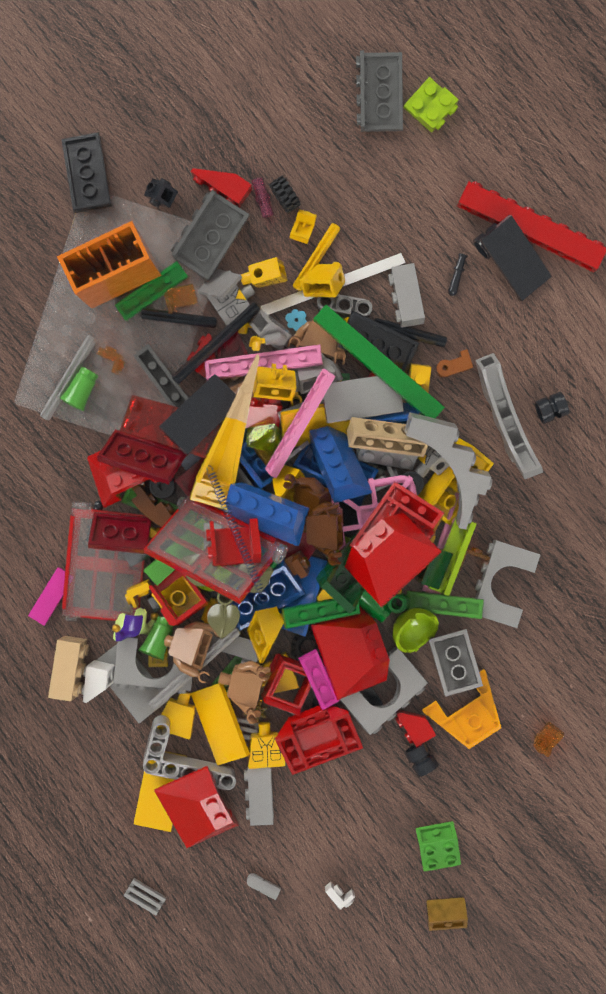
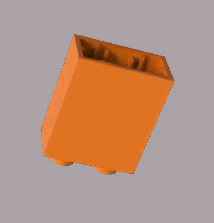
(109, 265)

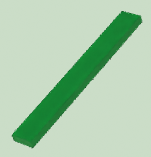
(377, 363)

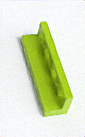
(457, 544)

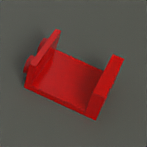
(224, 547)

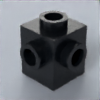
(160, 193)

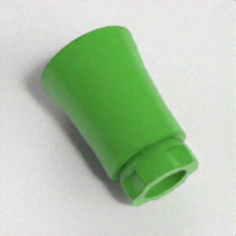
(80, 389)
(154, 642)

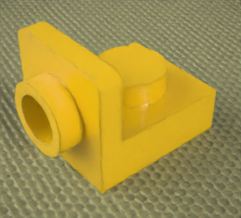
(140, 589)

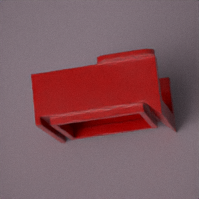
(166, 609)
(277, 669)

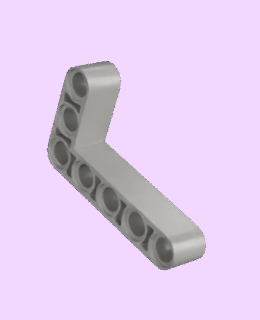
(181, 762)

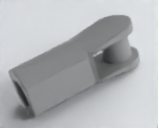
(264, 886)

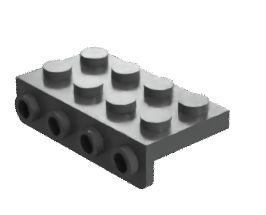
(380, 91)
(209, 235)

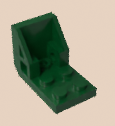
(340, 583)

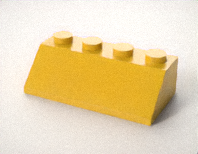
(442, 488)

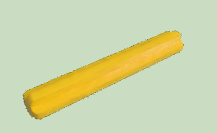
(318, 253)

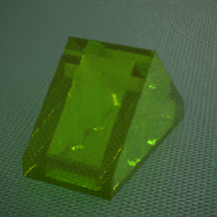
(264, 437)

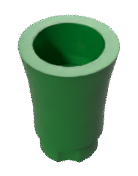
(373, 608)

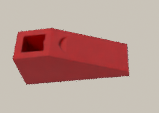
(228, 185)

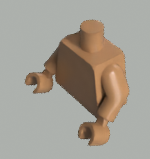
(313, 334)
(190, 647)
(245, 686)

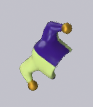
(133, 625)

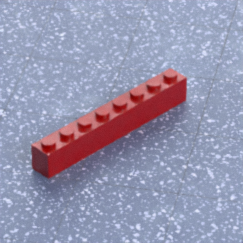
(536, 228)

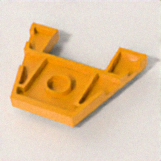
(471, 722)

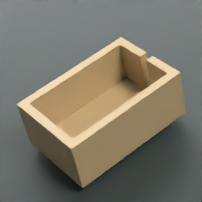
(68, 668)

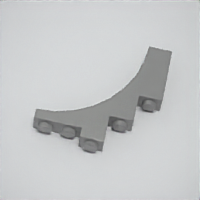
(505, 417)
(441, 437)

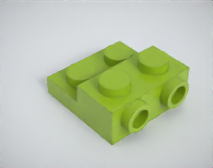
(431, 105)

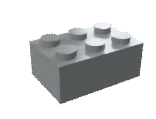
(455, 663)

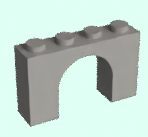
(501, 556)
(127, 672)
(407, 685)

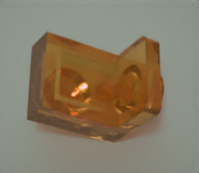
(110, 353)
(547, 739)

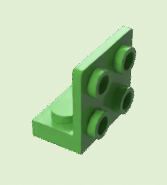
(438, 846)

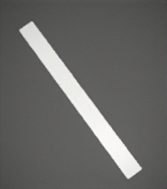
(350, 277)

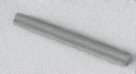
(68, 377)

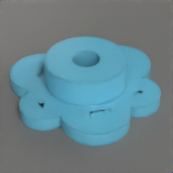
(290, 318)

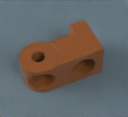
(448, 368)

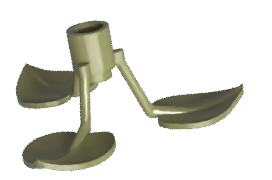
(225, 617)

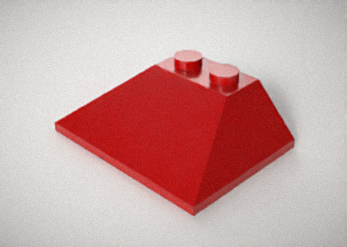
(112, 480)
(399, 501)
(390, 557)
(352, 653)
(317, 737)
(196, 807)

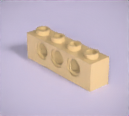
(383, 437)

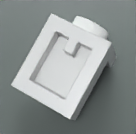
(336, 893)

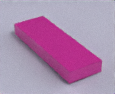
(49, 598)
(318, 679)

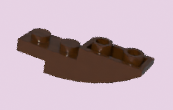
(147, 505)

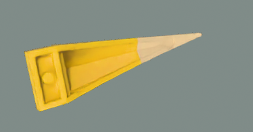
(226, 448)

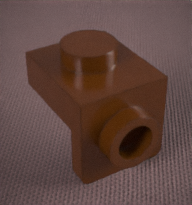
(298, 564)

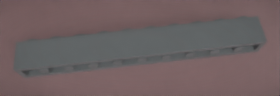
(168, 387)

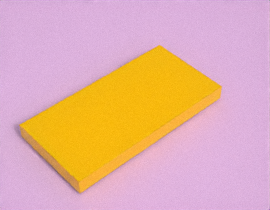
(317, 421)
(220, 723)
(149, 808)

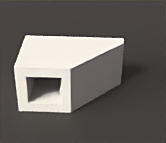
(97, 679)

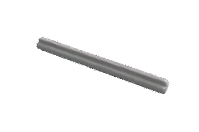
(183, 678)

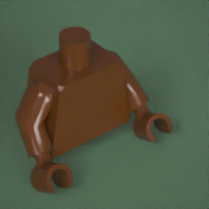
(308, 491)
(325, 530)

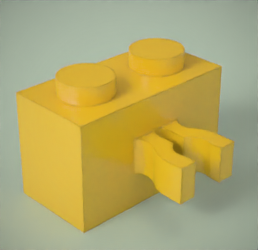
(275, 383)

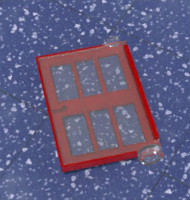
(184, 546)
(96, 577)

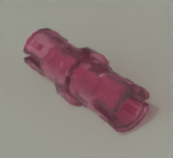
(262, 197)

